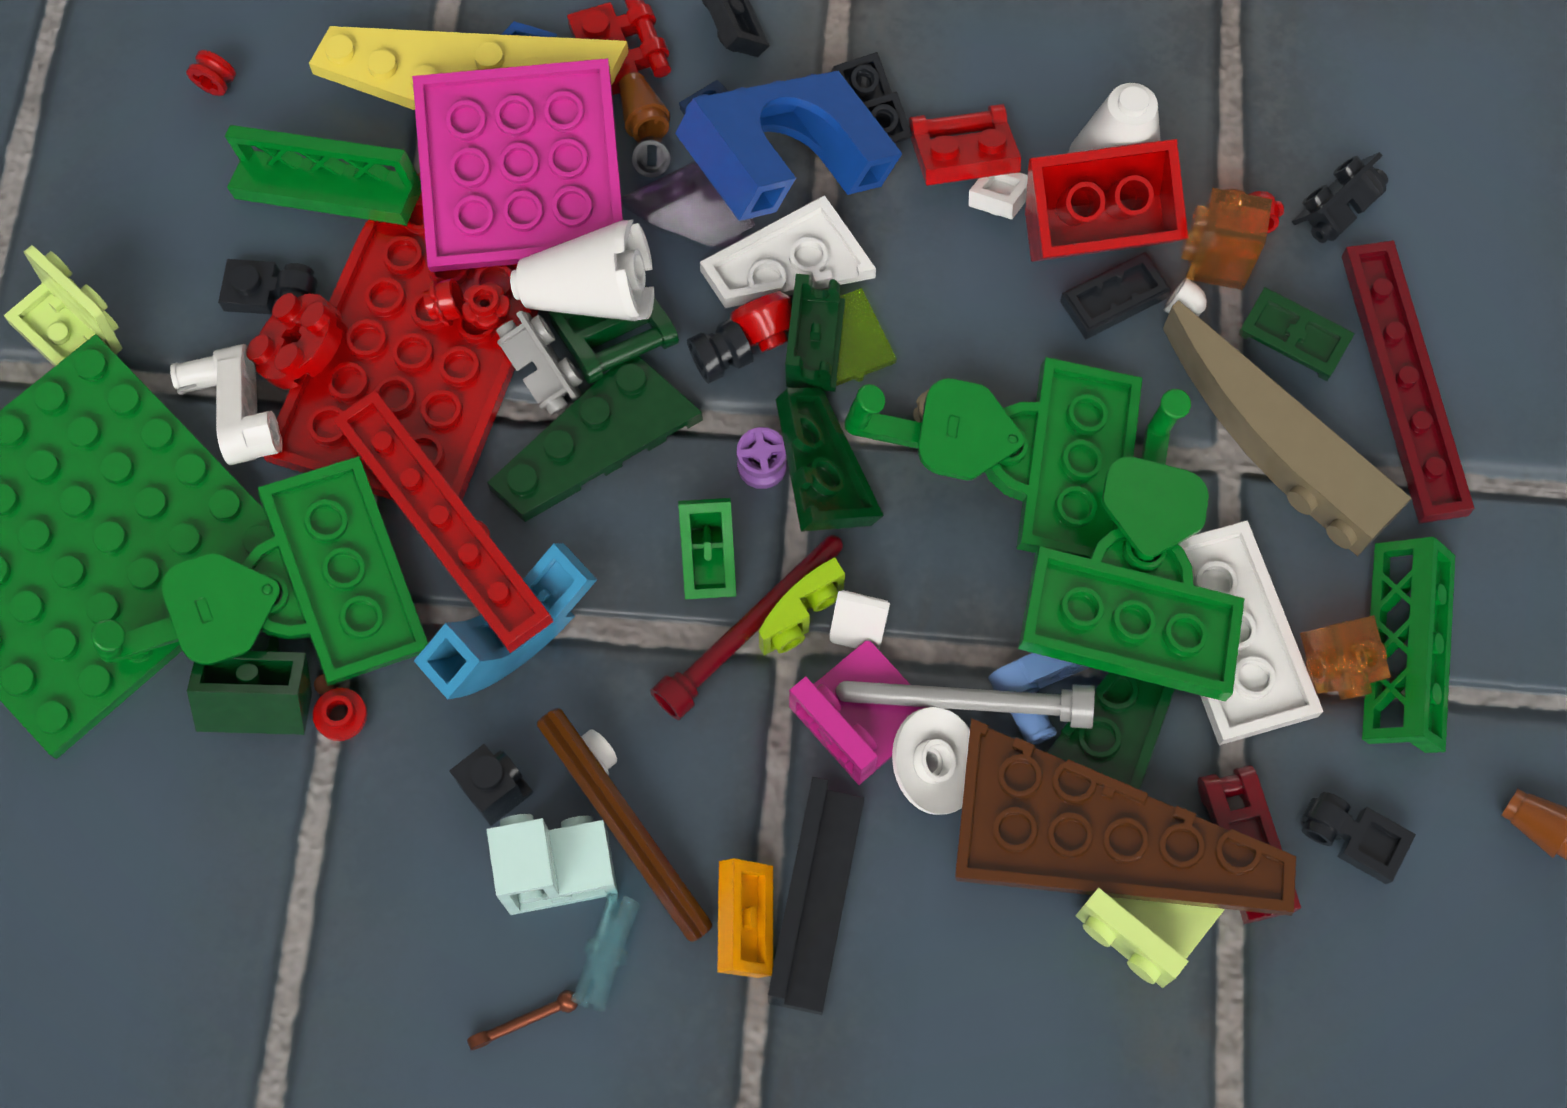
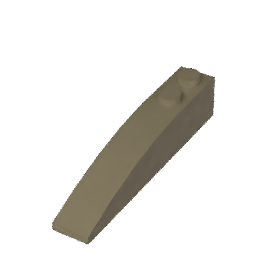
(1285, 439)

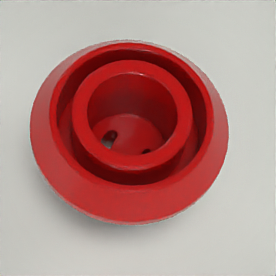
(765, 320)

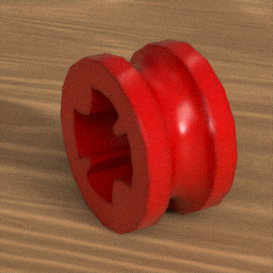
(211, 73)

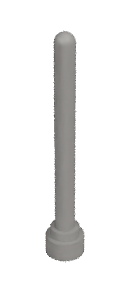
(1071, 705)

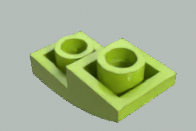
(789, 618)

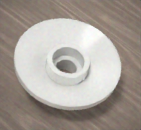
(941, 740)

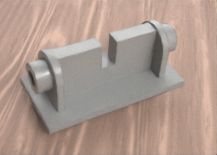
(531, 344)

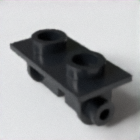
(1327, 206)

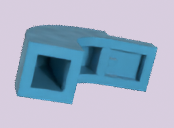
(471, 656)

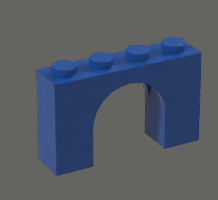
(819, 110)

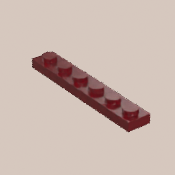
(1407, 382)

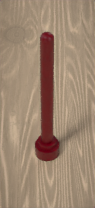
(677, 692)

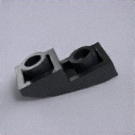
(872, 87)

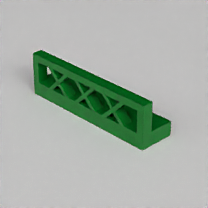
(321, 179)
(1428, 643)

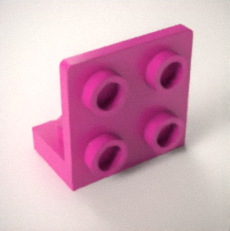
(853, 733)

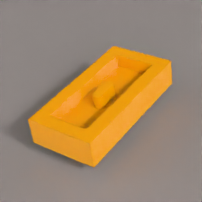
(745, 918)

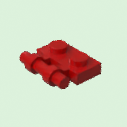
(603, 24)

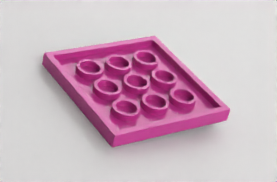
(515, 160)

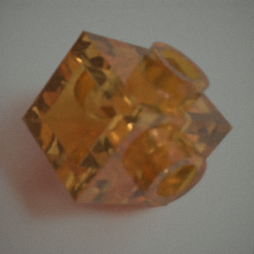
(1346, 657)

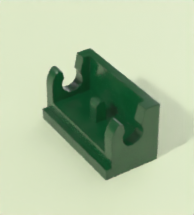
(1296, 333)
(814, 335)

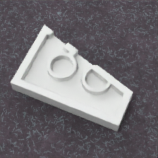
(803, 242)

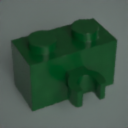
(252, 693)

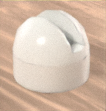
(1190, 295)

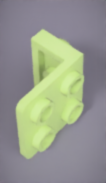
(60, 314)
(1147, 933)

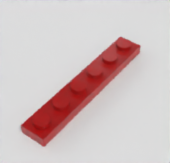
(443, 521)

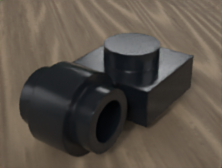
(255, 285)
(1370, 842)

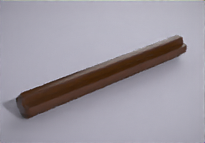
(624, 824)

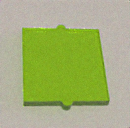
(862, 340)

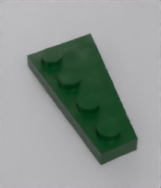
(599, 431)

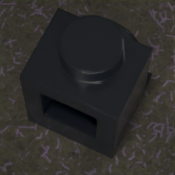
(491, 783)

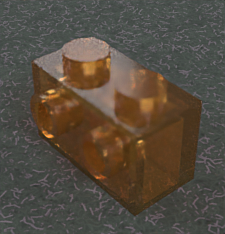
(1226, 238)

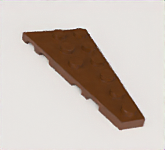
(1074, 830)

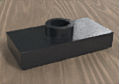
(1115, 295)

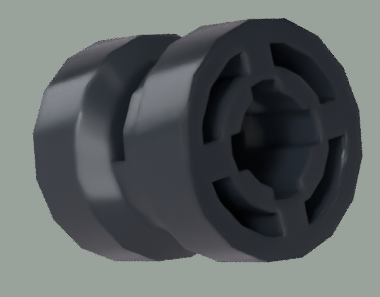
(717, 351)

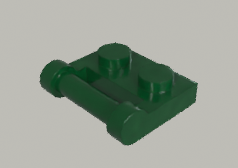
(584, 332)

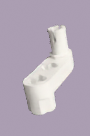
(240, 429)

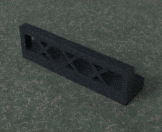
(815, 899)

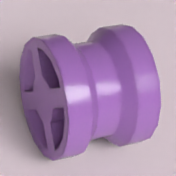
(761, 445)

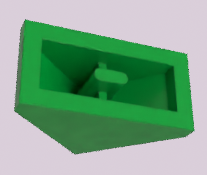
(707, 548)

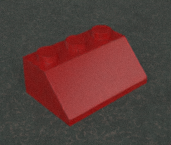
(1105, 200)

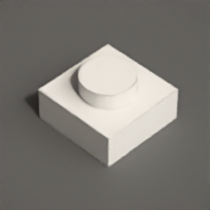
(999, 194)

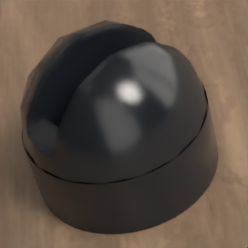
(640, 157)

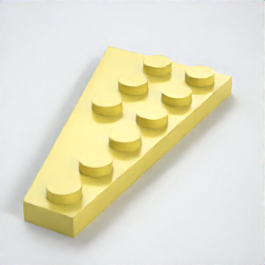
(386, 59)

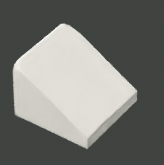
(858, 619)

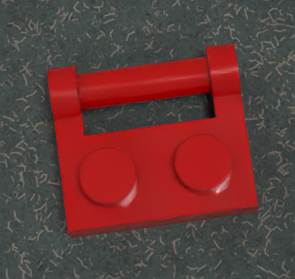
(966, 155)

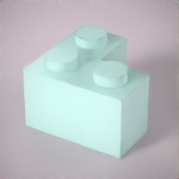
(550, 867)

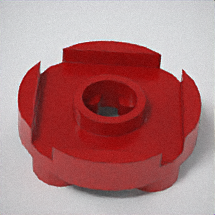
(296, 339)

